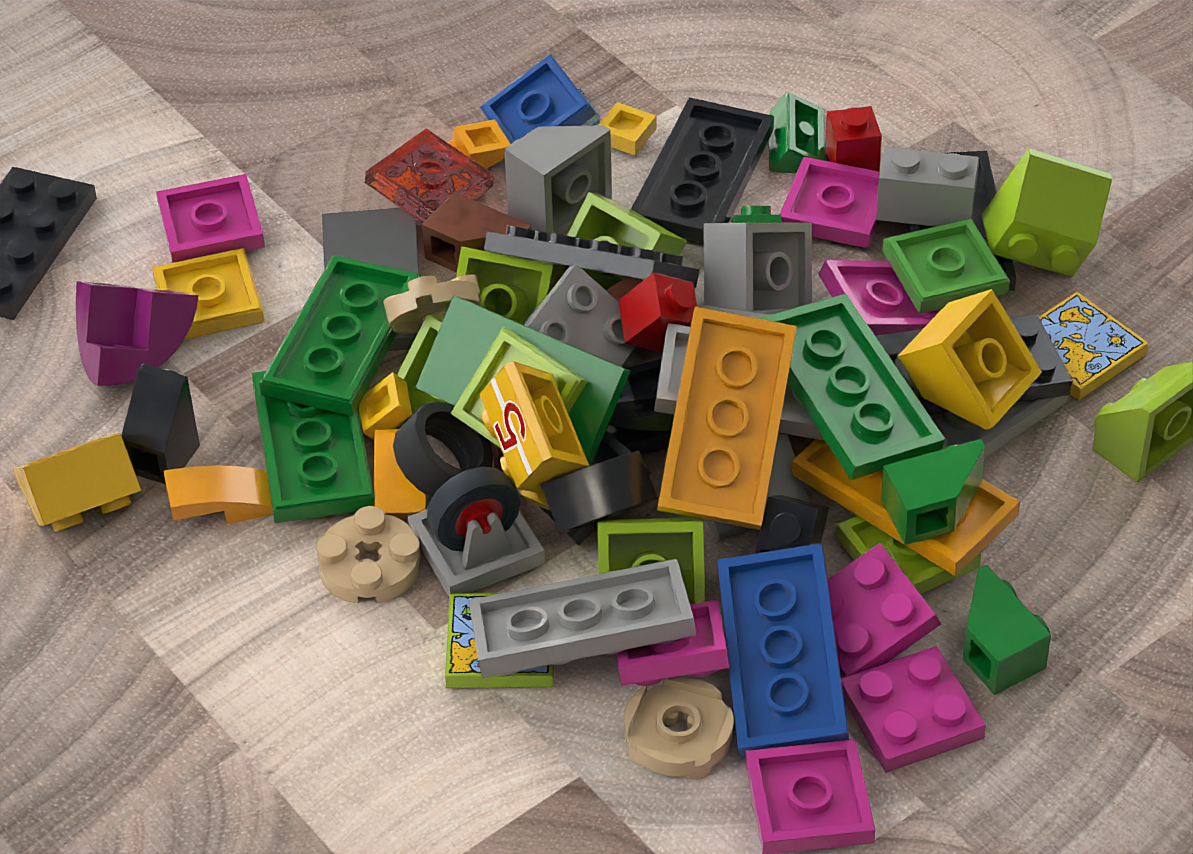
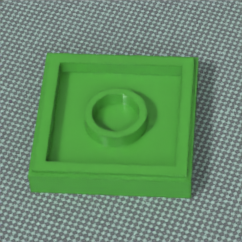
(944, 264)

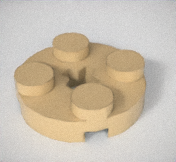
(427, 296)
(362, 534)
(672, 752)

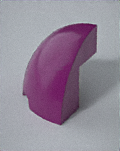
(129, 327)

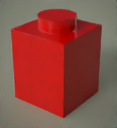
(853, 138)
(652, 306)

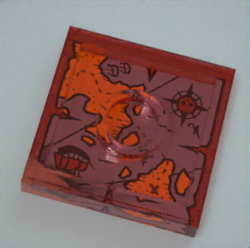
(425, 175)

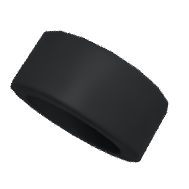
(418, 459)

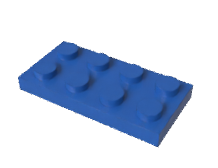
(782, 649)

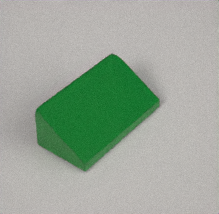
(796, 133)

